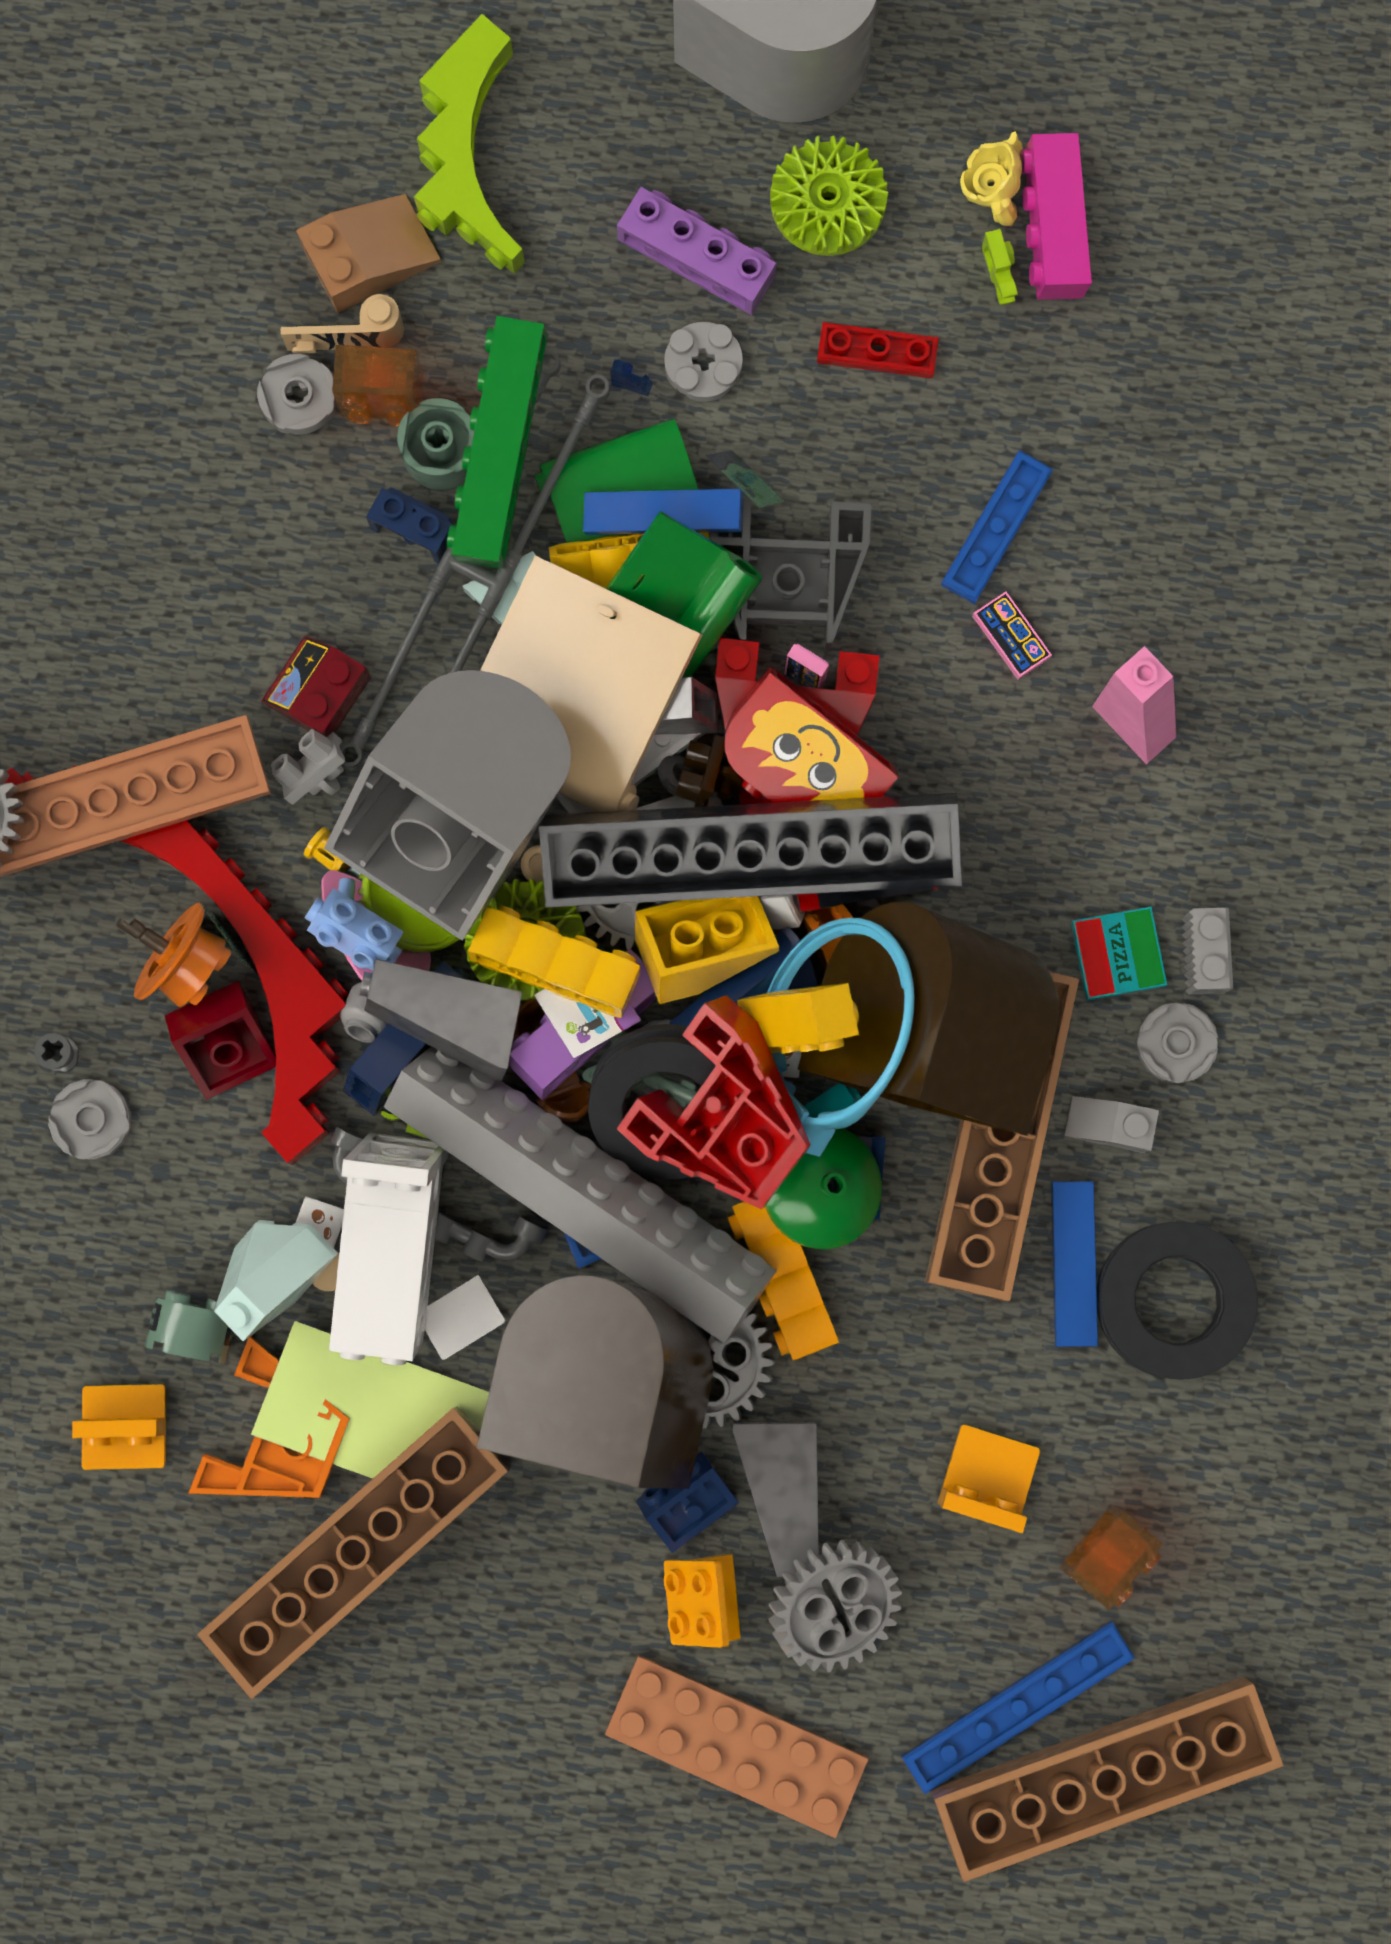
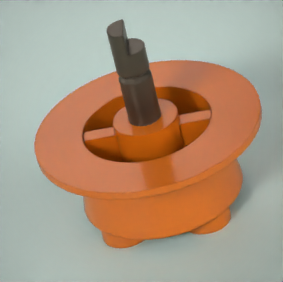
(180, 958)

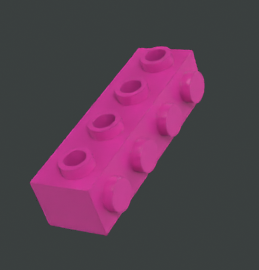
(1056, 216)

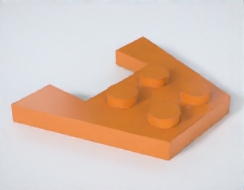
(268, 1466)

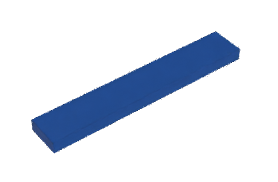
(1017, 1707)

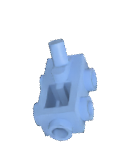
(353, 928)

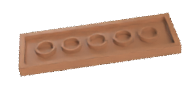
(736, 1746)

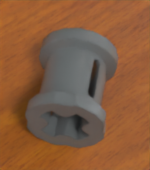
(44, 1053)

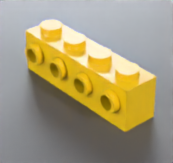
(804, 1017)

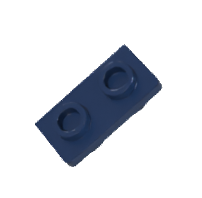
(684, 1513)

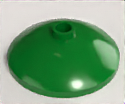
(823, 1219)

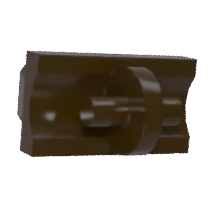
(714, 778)

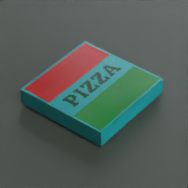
(1118, 953)

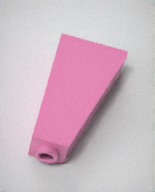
(1140, 705)

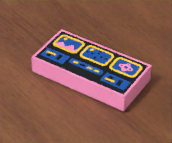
(1012, 635)
(806, 667)

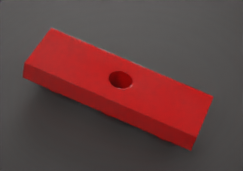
(902, 355)

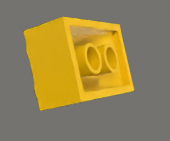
(701, 943)

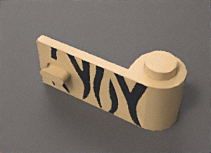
(378, 327)

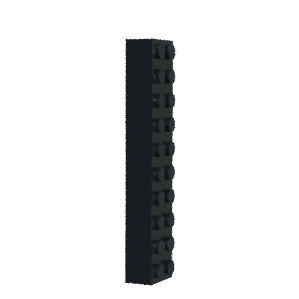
(751, 850)

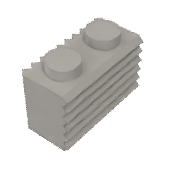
(1207, 951)

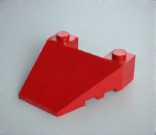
(847, 702)
(738, 1124)

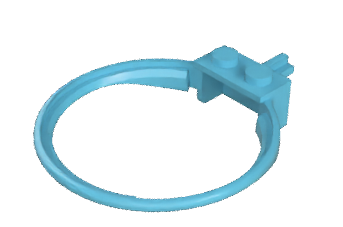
(821, 1129)

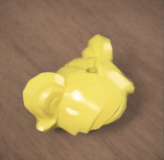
(996, 164)

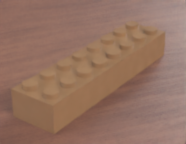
(993, 1188)
(353, 1552)
(1106, 1778)

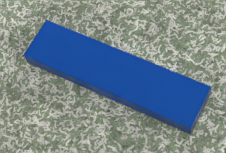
(635, 510)
(996, 527)
(1074, 1264)

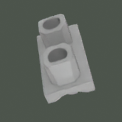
(313, 771)

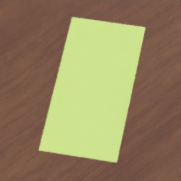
(383, 1402)

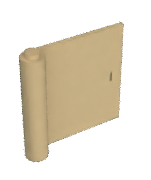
(596, 674)

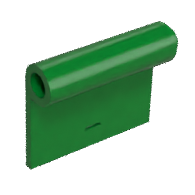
(633, 462)
(686, 581)

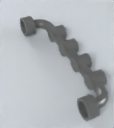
(475, 1242)

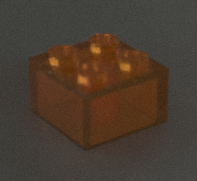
(376, 383)
(1112, 1557)

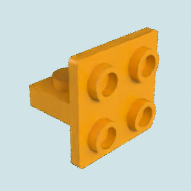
(122, 1427)
(702, 1601)

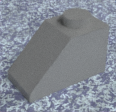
(1112, 1123)

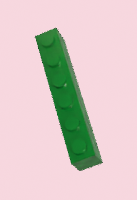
(498, 443)

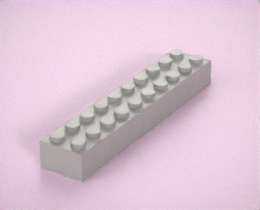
(582, 1191)

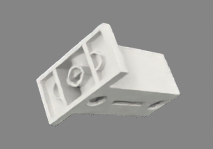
(386, 1247)

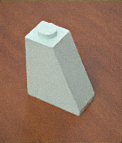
(270, 1273)

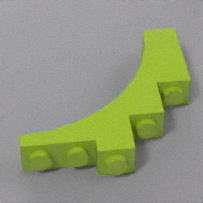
(455, 93)

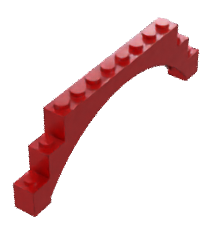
(296, 992)

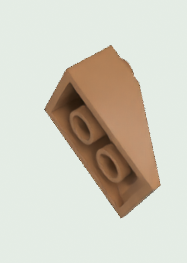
(367, 249)

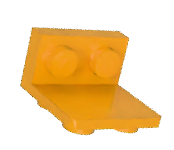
(989, 1478)

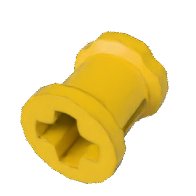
(316, 850)

